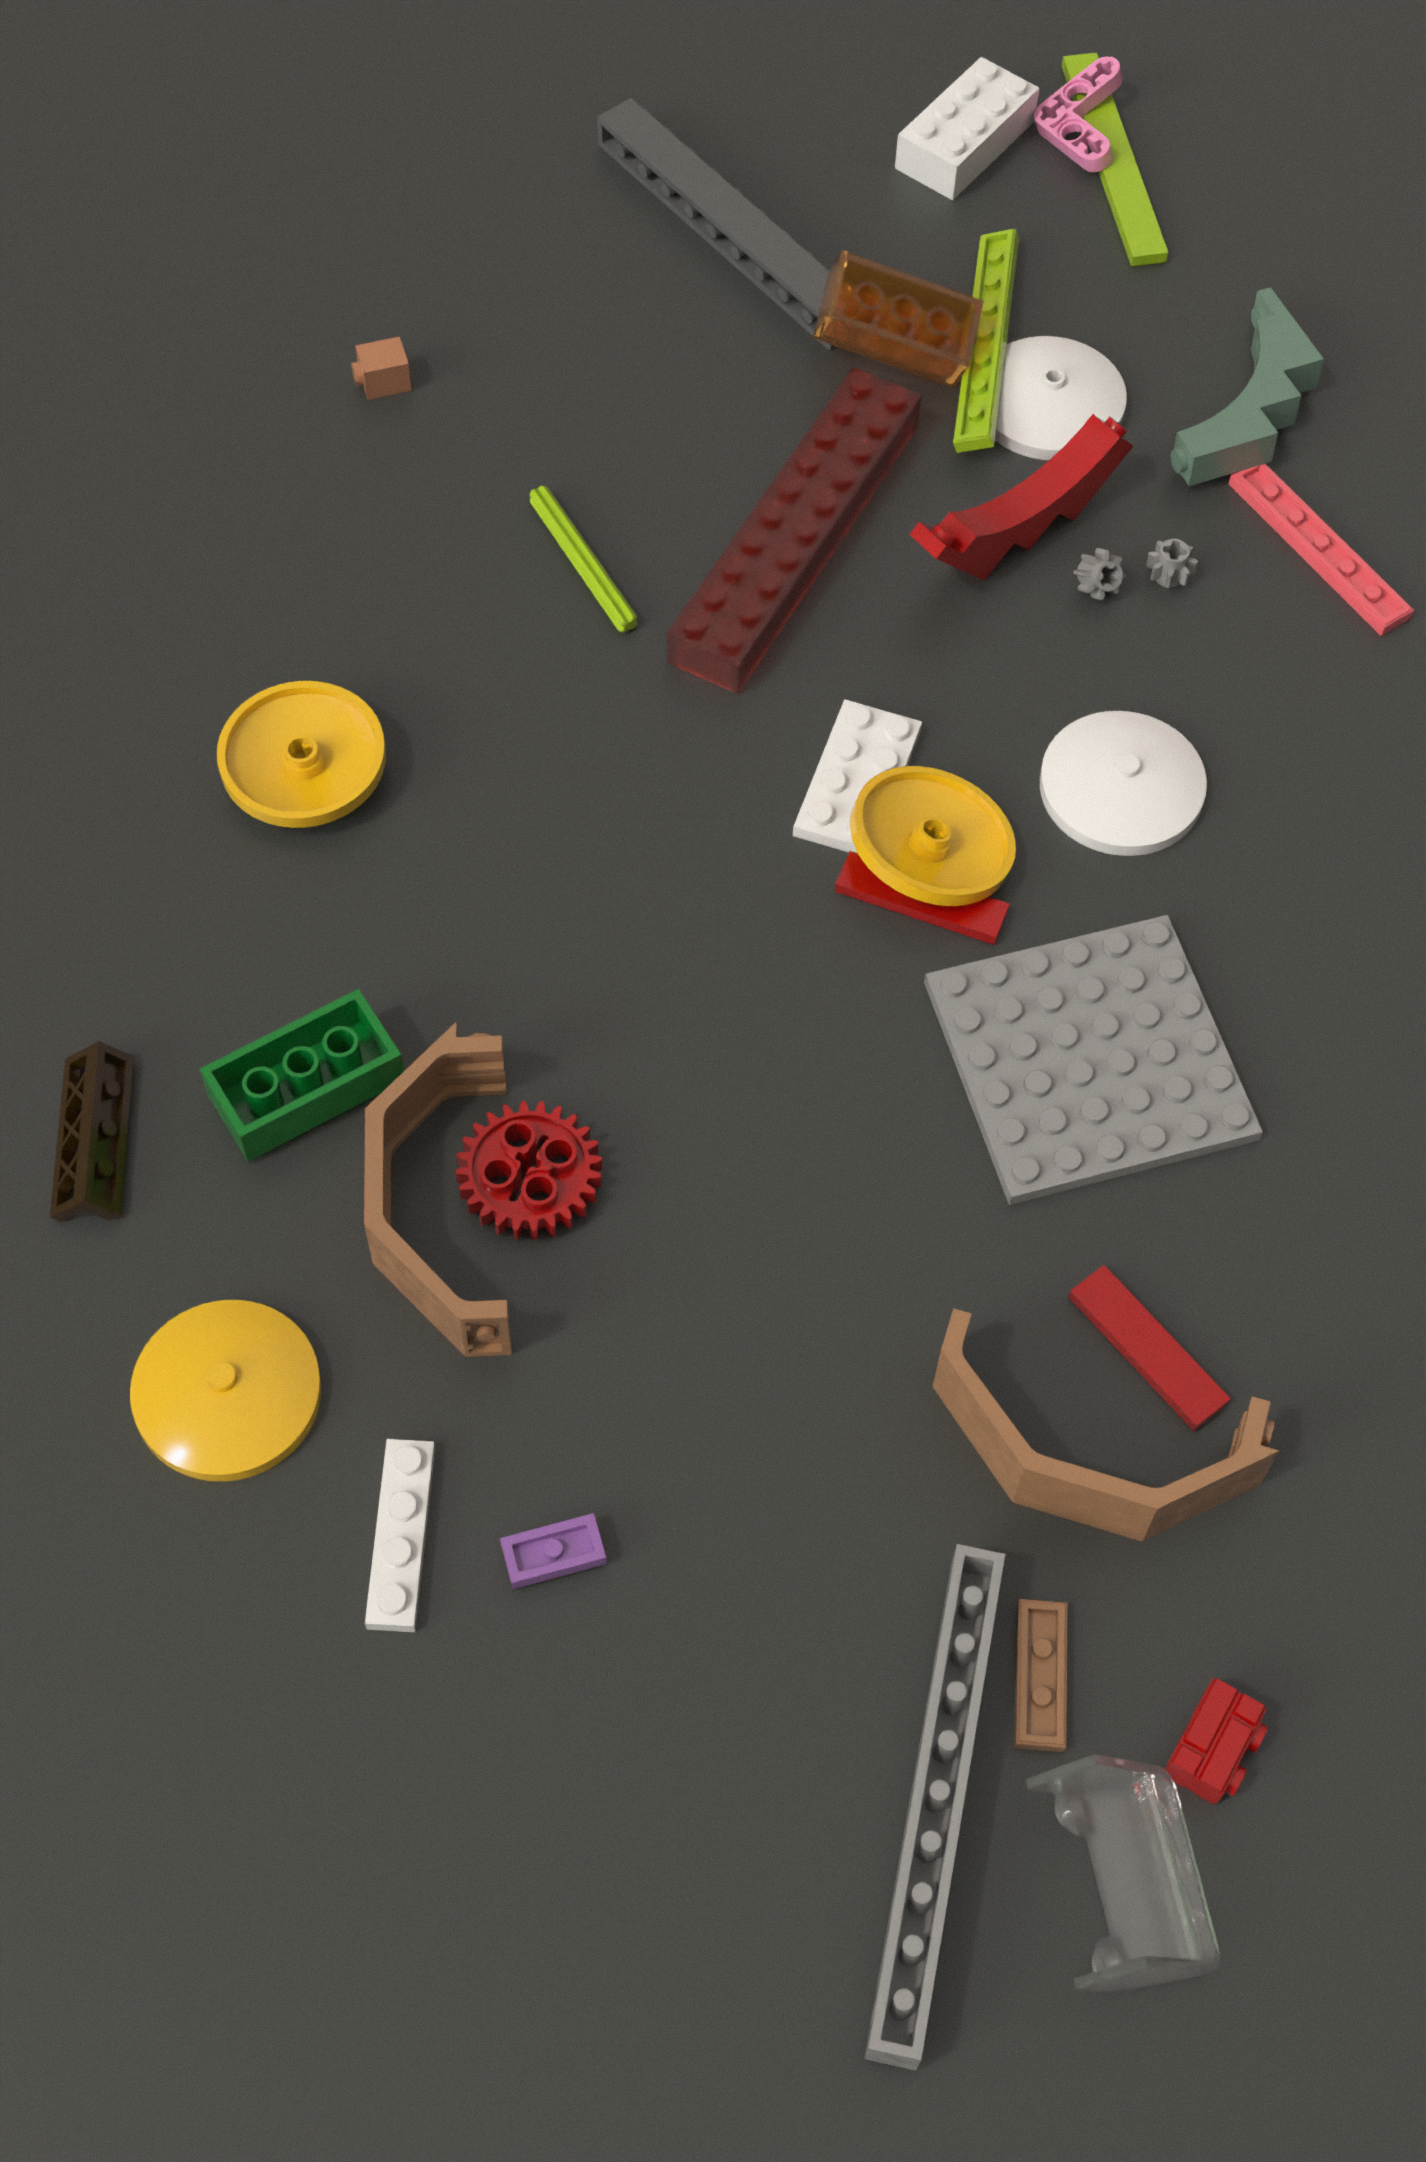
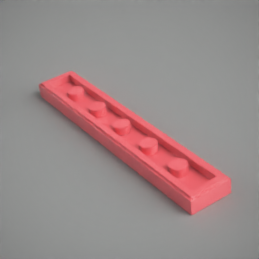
(1322, 548)

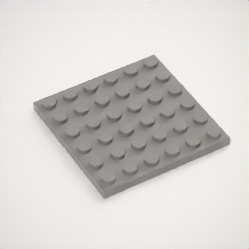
(1090, 1059)

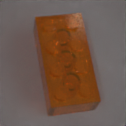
(898, 319)

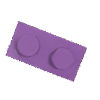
(553, 1551)

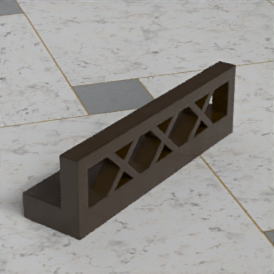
(97, 1131)

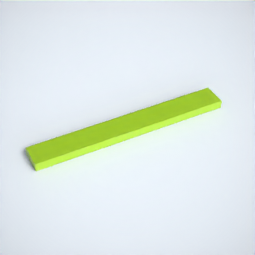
(1122, 177)
(983, 379)

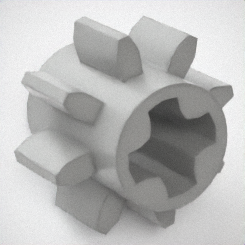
(1171, 563)
(1099, 573)

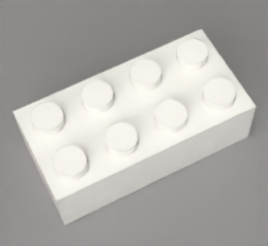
(966, 128)

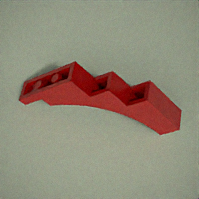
(982, 535)

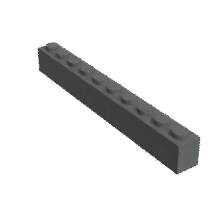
(715, 211)

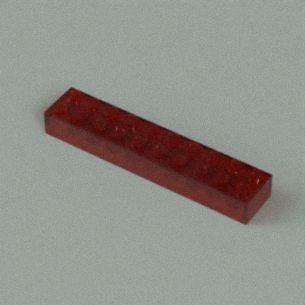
(793, 531)

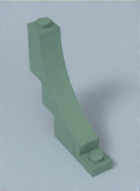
(1246, 429)

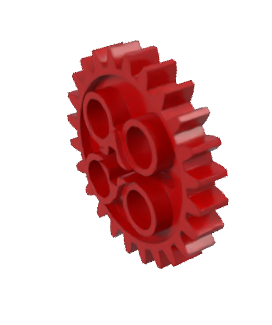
(492, 1156)

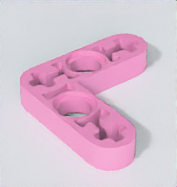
(1061, 116)

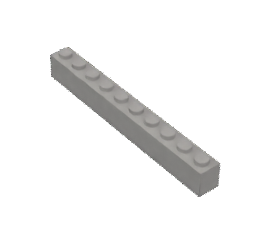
(935, 1810)

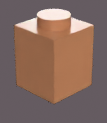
(382, 368)

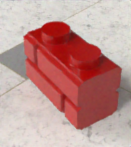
(1216, 1741)

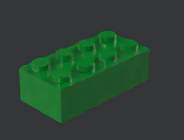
(302, 1074)

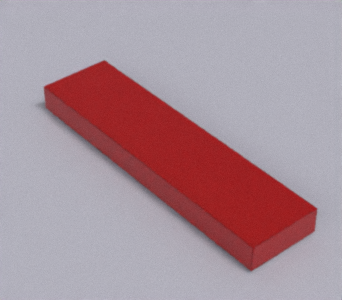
(976, 920)
(1149, 1348)

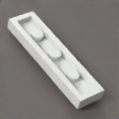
(400, 1536)

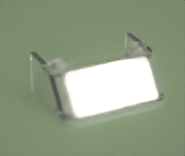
(1141, 1870)

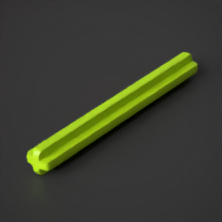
(583, 559)

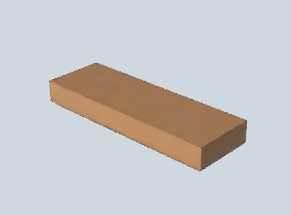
(1041, 1676)

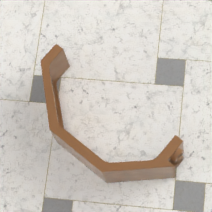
(445, 1070)
(1082, 1492)

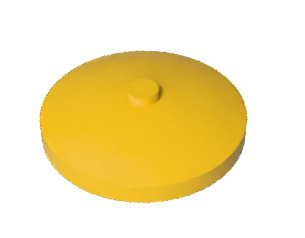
(301, 754)
(932, 836)
(226, 1390)

